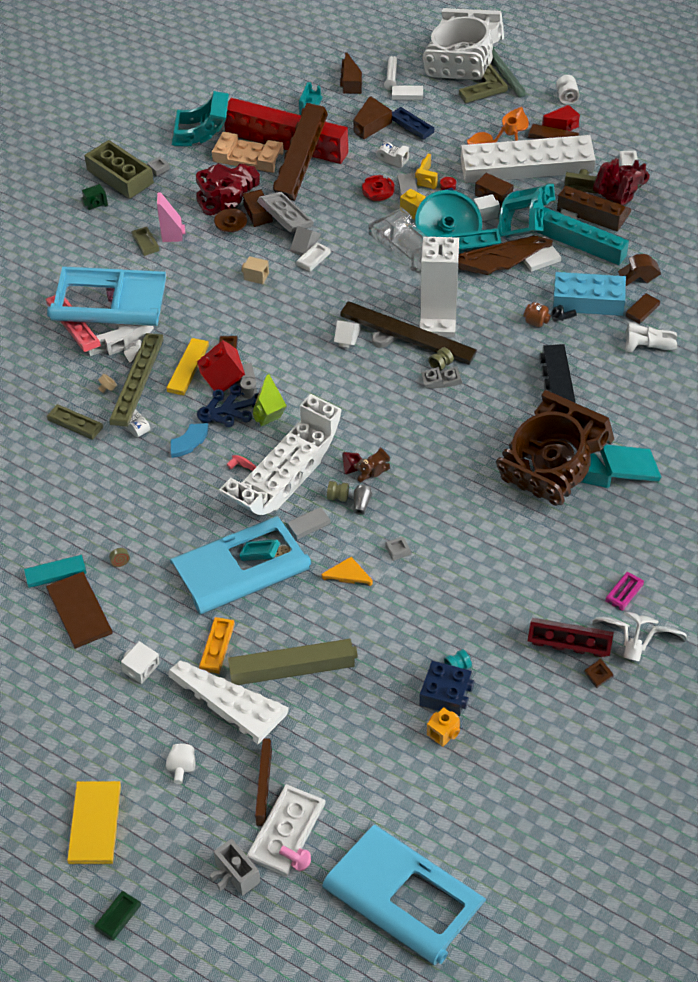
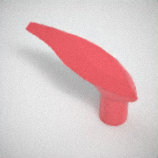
(237, 459)

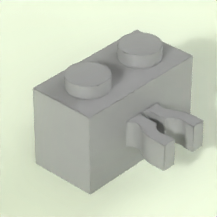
(235, 868)

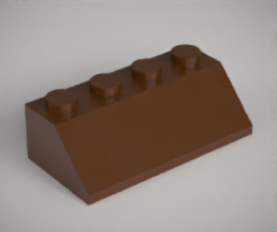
(593, 208)

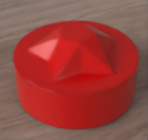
(448, 182)

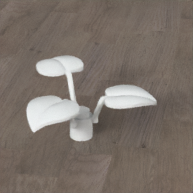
(633, 646)

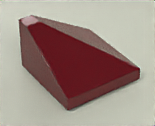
(349, 461)

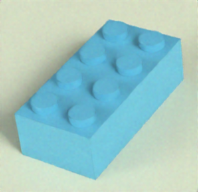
(590, 293)

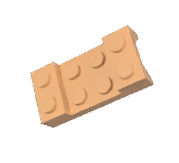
(234, 152)

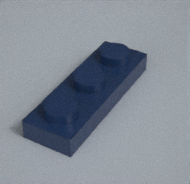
(412, 123)

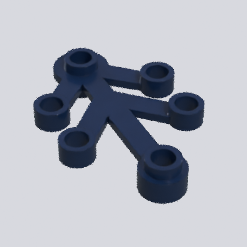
(210, 413)

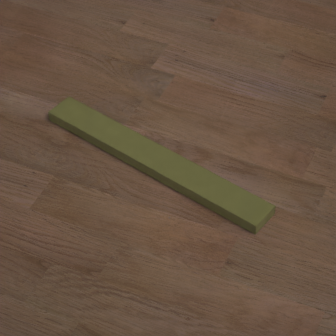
(136, 380)

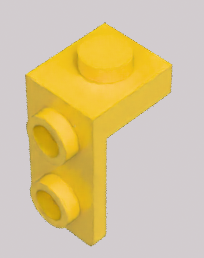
(425, 177)

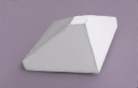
(131, 350)

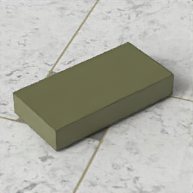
(145, 241)

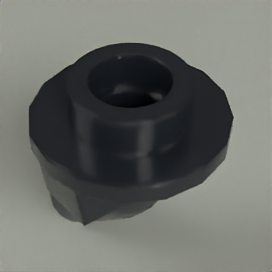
(559, 314)

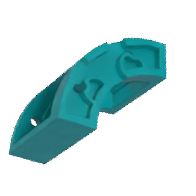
(208, 115)
(533, 198)

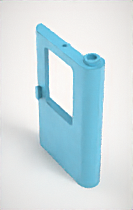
(134, 302)
(216, 577)
(376, 871)

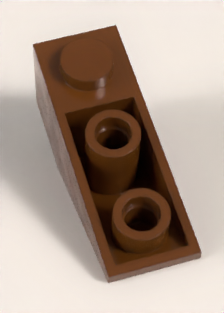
(350, 76)

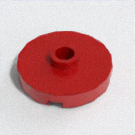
(378, 188)

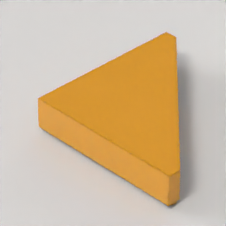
(348, 572)

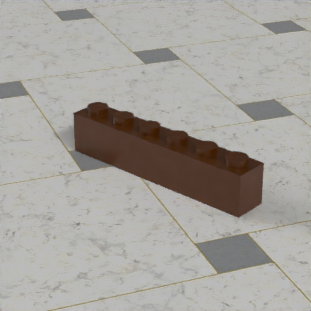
(300, 150)

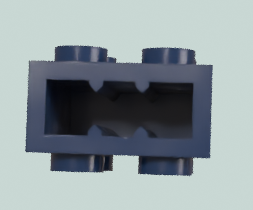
(446, 688)

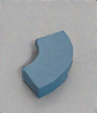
(192, 438)

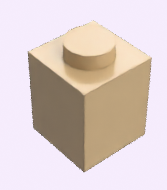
(255, 270)

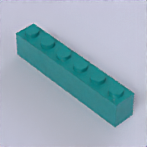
(584, 237)

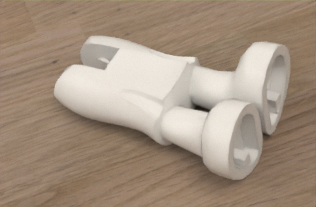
(650, 337)

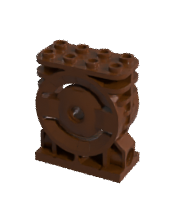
(549, 435)

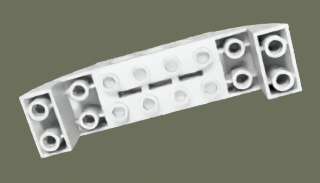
(289, 461)

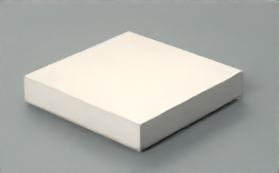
(542, 258)

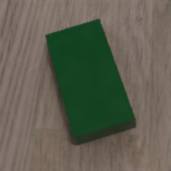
(117, 915)

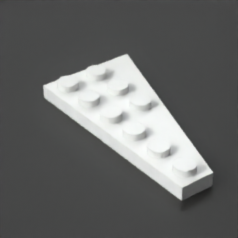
(231, 701)

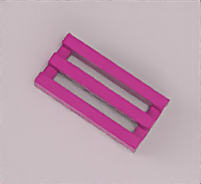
(617, 601)

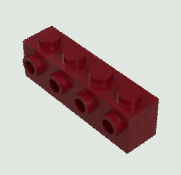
(570, 636)

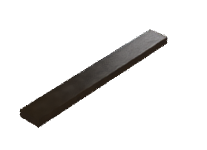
(407, 332)

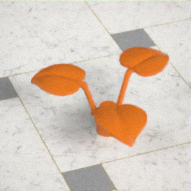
(512, 123)

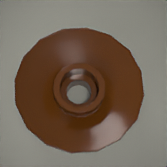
(230, 220)

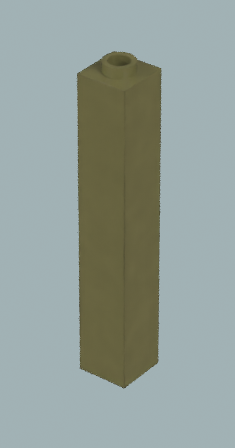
(292, 662)

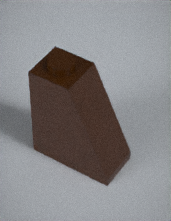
(371, 118)

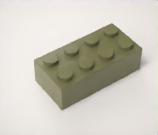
(119, 169)

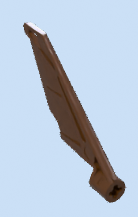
(502, 255)

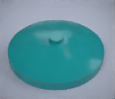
(447, 213)

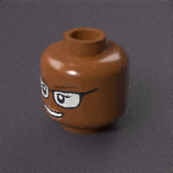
(536, 314)

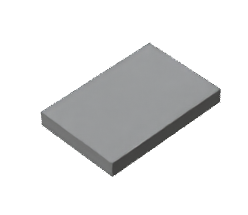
(285, 211)

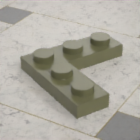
(491, 85)

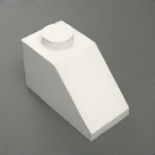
(346, 333)

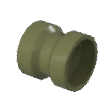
(442, 358)
(338, 491)

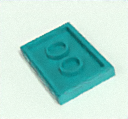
(630, 463)

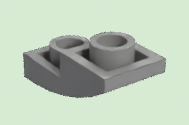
(440, 379)

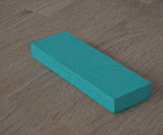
(54, 571)

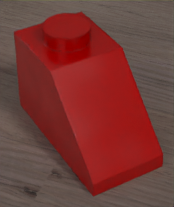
(562, 118)

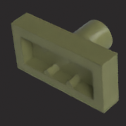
(580, 181)

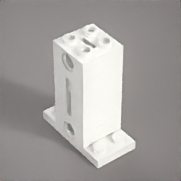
(439, 285)

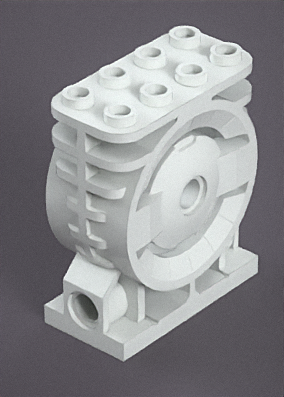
(463, 43)

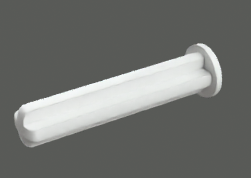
(391, 73)

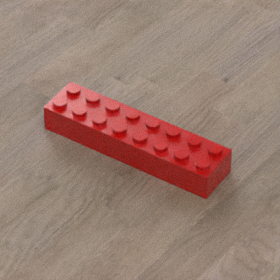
(265, 123)

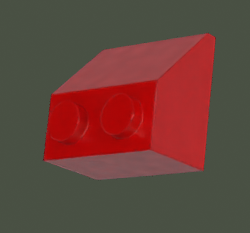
(221, 366)

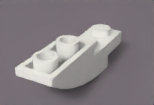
(118, 339)

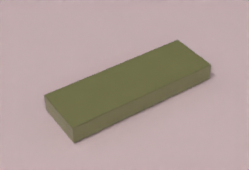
(74, 421)

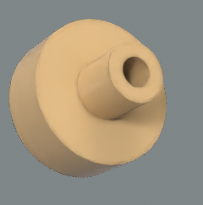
(106, 383)

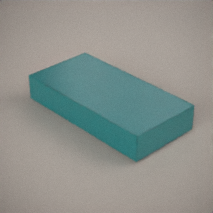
(259, 550)

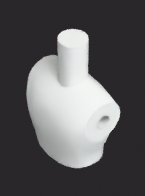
(181, 760)

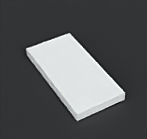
(287, 826)

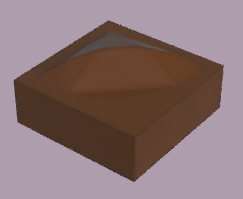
(598, 673)

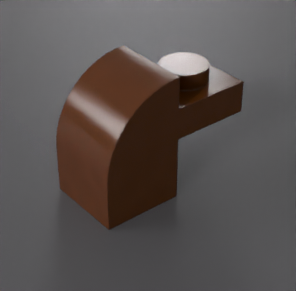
(640, 266)

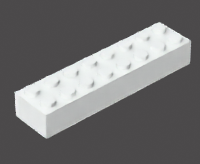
(528, 158)

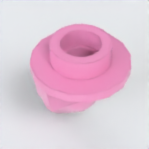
(300, 860)

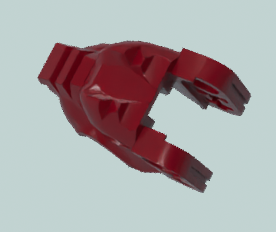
(620, 182)
(224, 186)

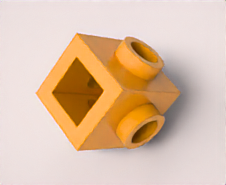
(443, 726)

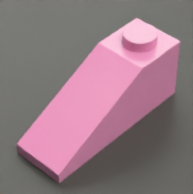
(170, 221)

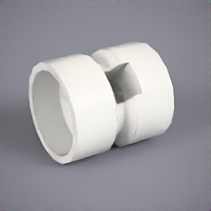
(567, 89)

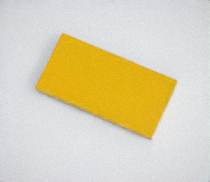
(94, 822)

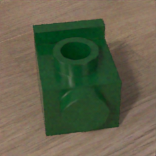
(94, 197)

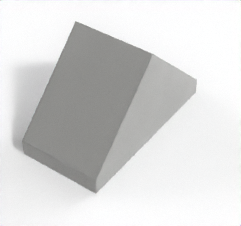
(304, 240)

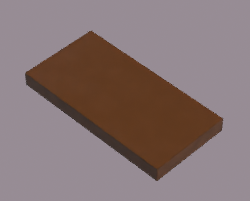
(79, 610)

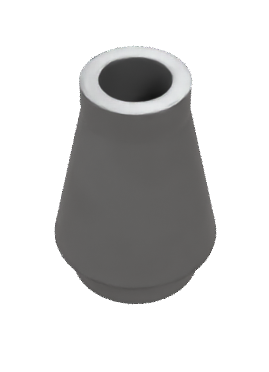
(362, 496)

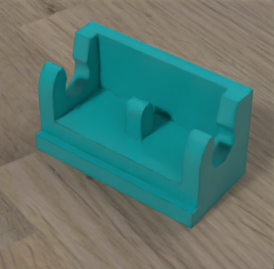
(310, 96)

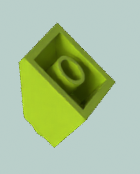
(269, 403)

